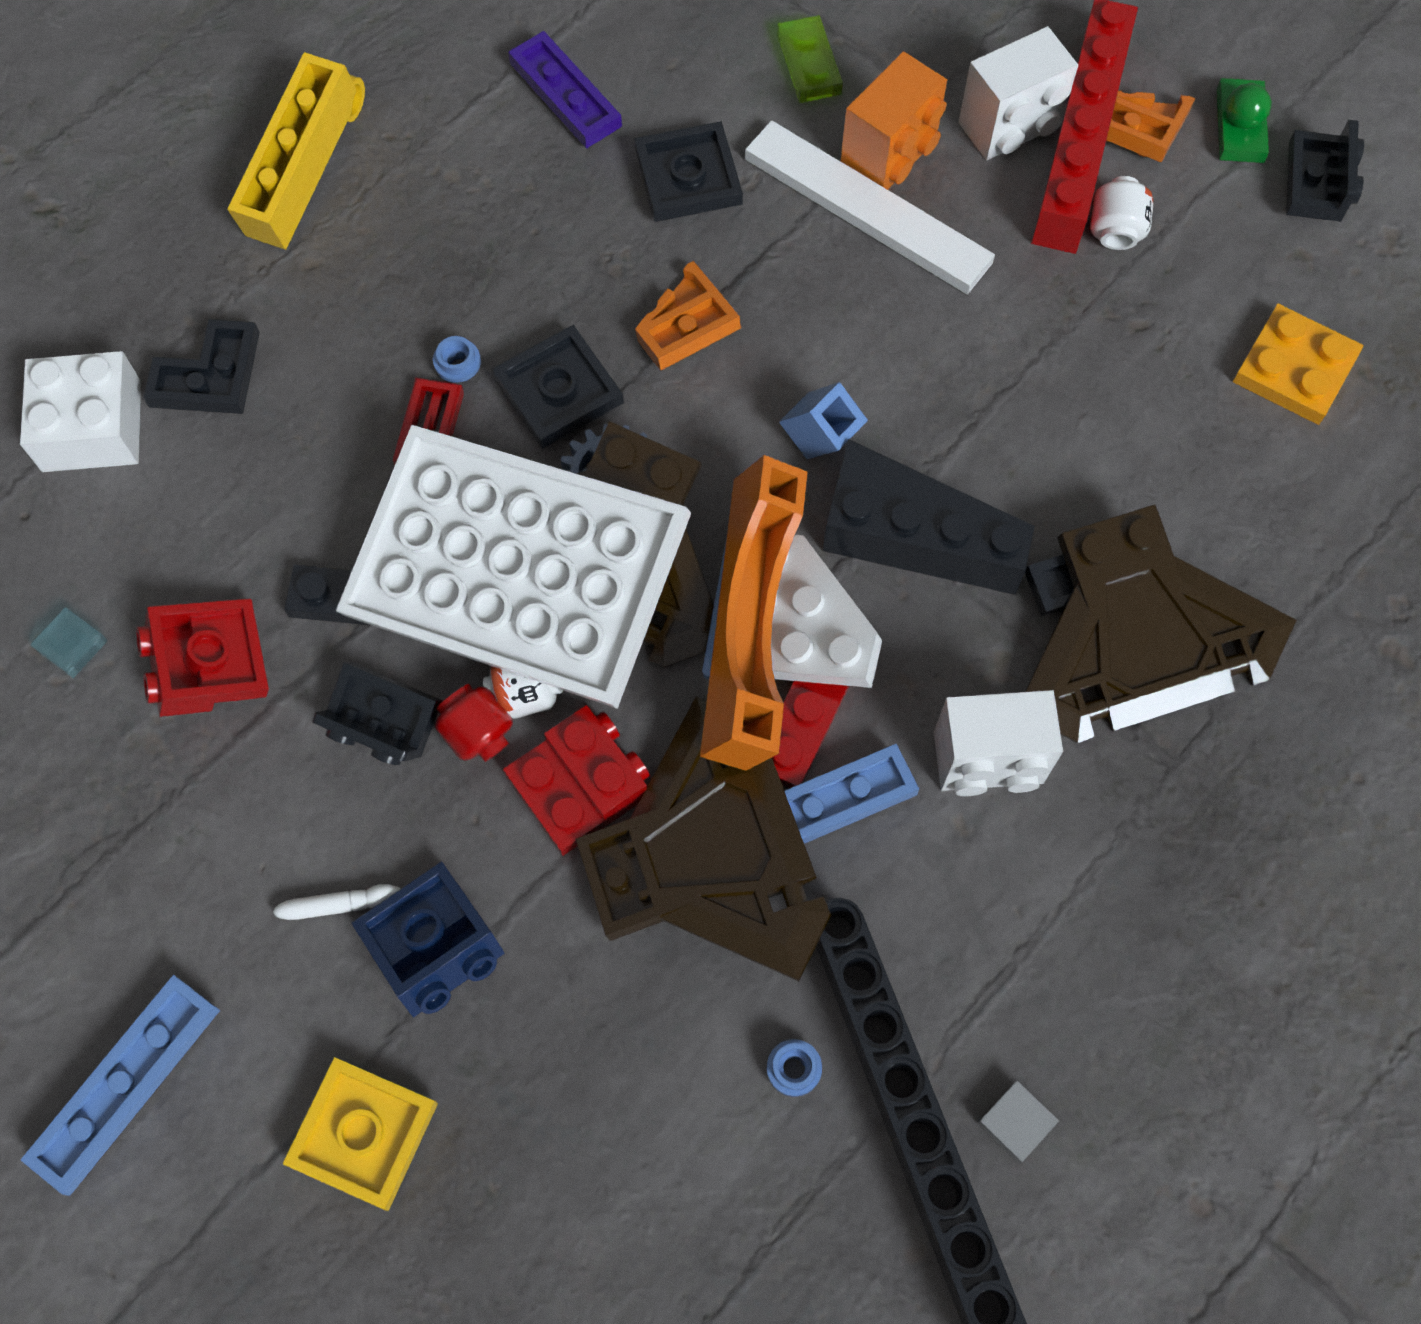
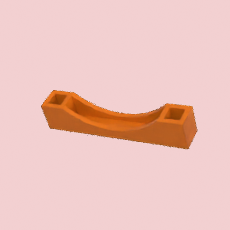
(742, 695)

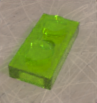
(809, 59)

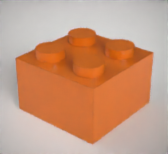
(894, 121)

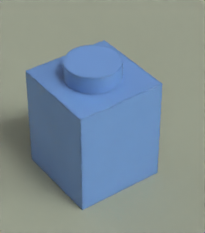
(823, 421)

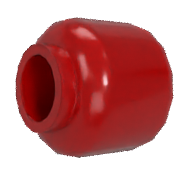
(473, 723)

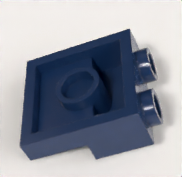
(428, 941)

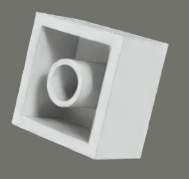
(1017, 93)
(81, 411)
(997, 742)

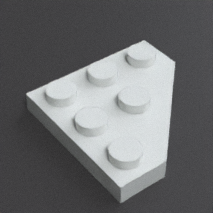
(818, 626)

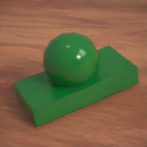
(1243, 120)

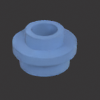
(453, 349)
(794, 1050)

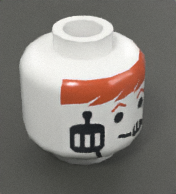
(1121, 213)
(519, 694)

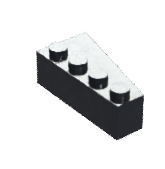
(922, 525)

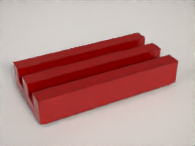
(415, 405)

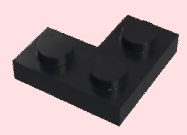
(216, 380)

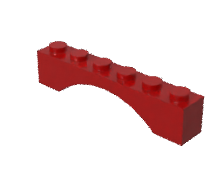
(1085, 126)

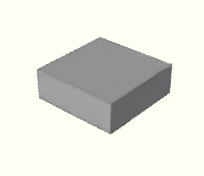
(1018, 1122)

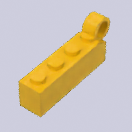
(296, 149)

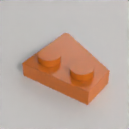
(1147, 125)
(686, 320)

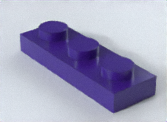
(565, 89)

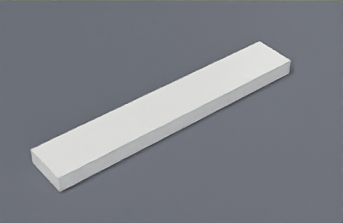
(869, 207)

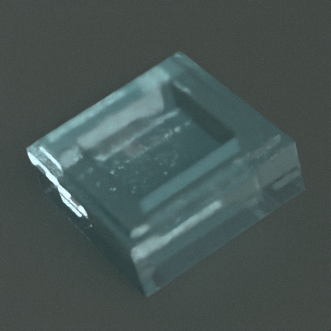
(69, 642)

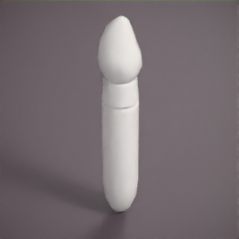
(334, 903)

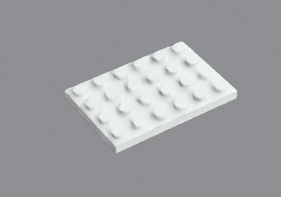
(515, 564)

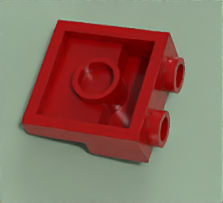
(201, 656)
(578, 778)

